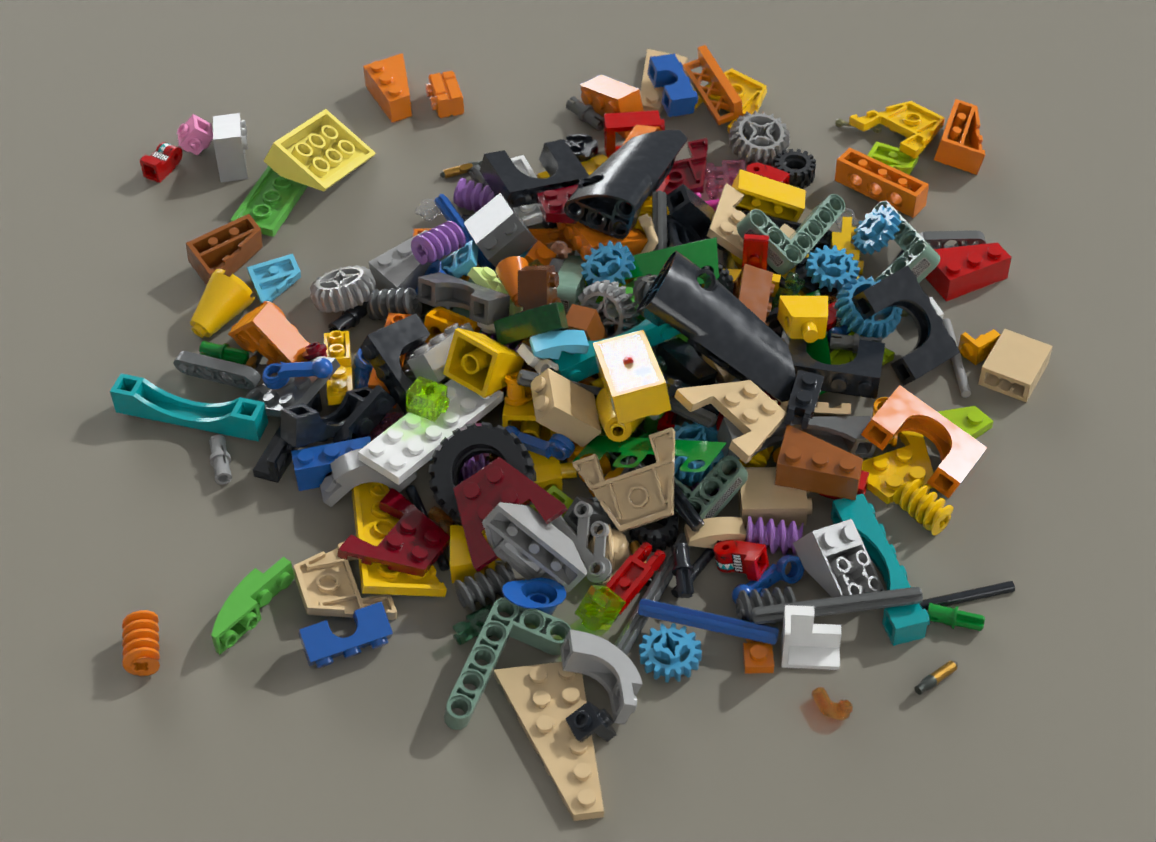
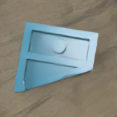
(461, 261)
(274, 277)

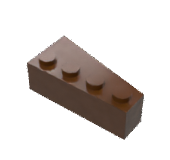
(537, 288)

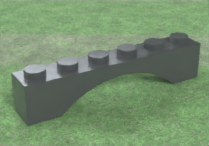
(837, 430)

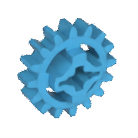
(876, 230)
(607, 264)
(831, 267)
(670, 652)

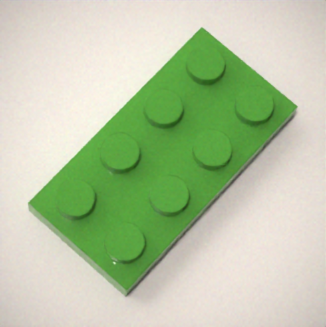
(270, 201)

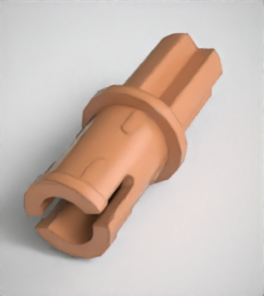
(560, 248)

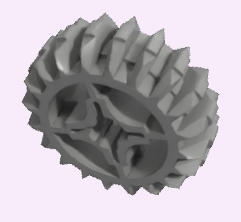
(759, 134)
(342, 289)
(615, 307)

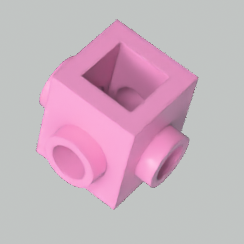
(195, 135)

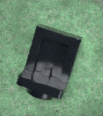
(591, 720)

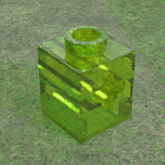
(427, 399)
(599, 608)

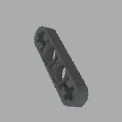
(217, 370)

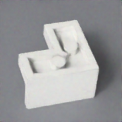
(806, 643)

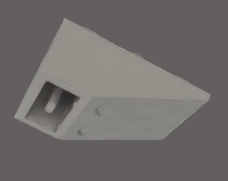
(838, 560)

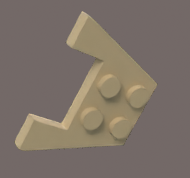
(726, 220)
(743, 406)
(639, 494)
(330, 587)

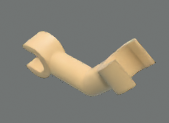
(648, 226)

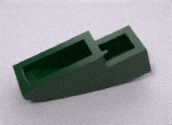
(531, 322)

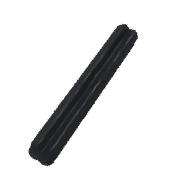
(681, 503)

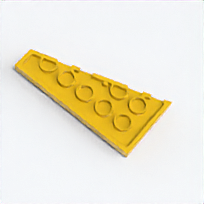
(372, 527)

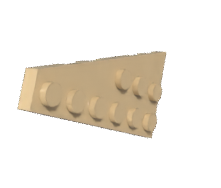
(543, 700)

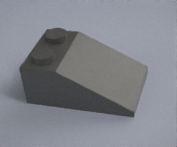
(499, 231)

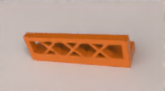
(719, 81)

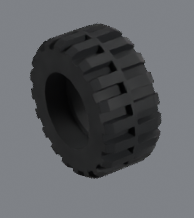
(465, 445)

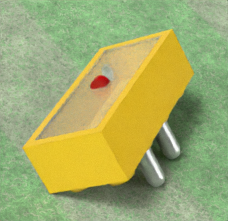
(632, 377)

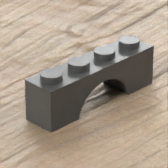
(445, 290)

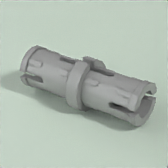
(220, 459)

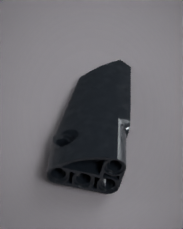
(625, 177)
(719, 326)

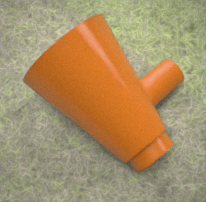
(508, 274)

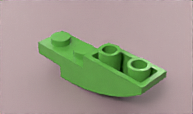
(242, 607)

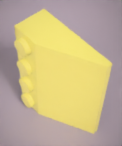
(318, 152)

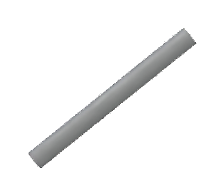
(958, 364)

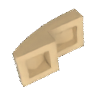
(716, 529)

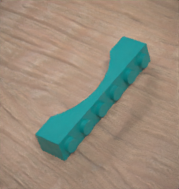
(580, 366)
(235, 418)
(900, 622)

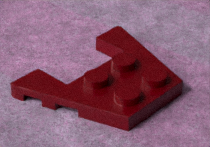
(690, 170)
(552, 204)
(484, 491)
(408, 547)

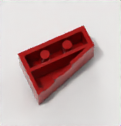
(968, 269)

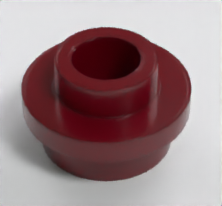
(314, 350)

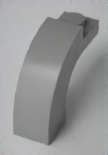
(351, 472)
(606, 664)

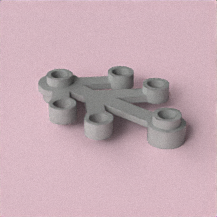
(581, 542)

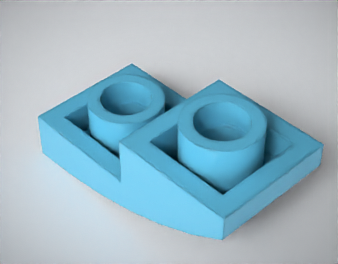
(551, 343)

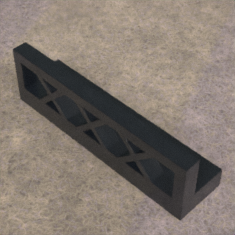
(278, 452)

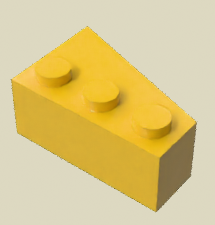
(769, 196)

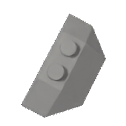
(533, 546)

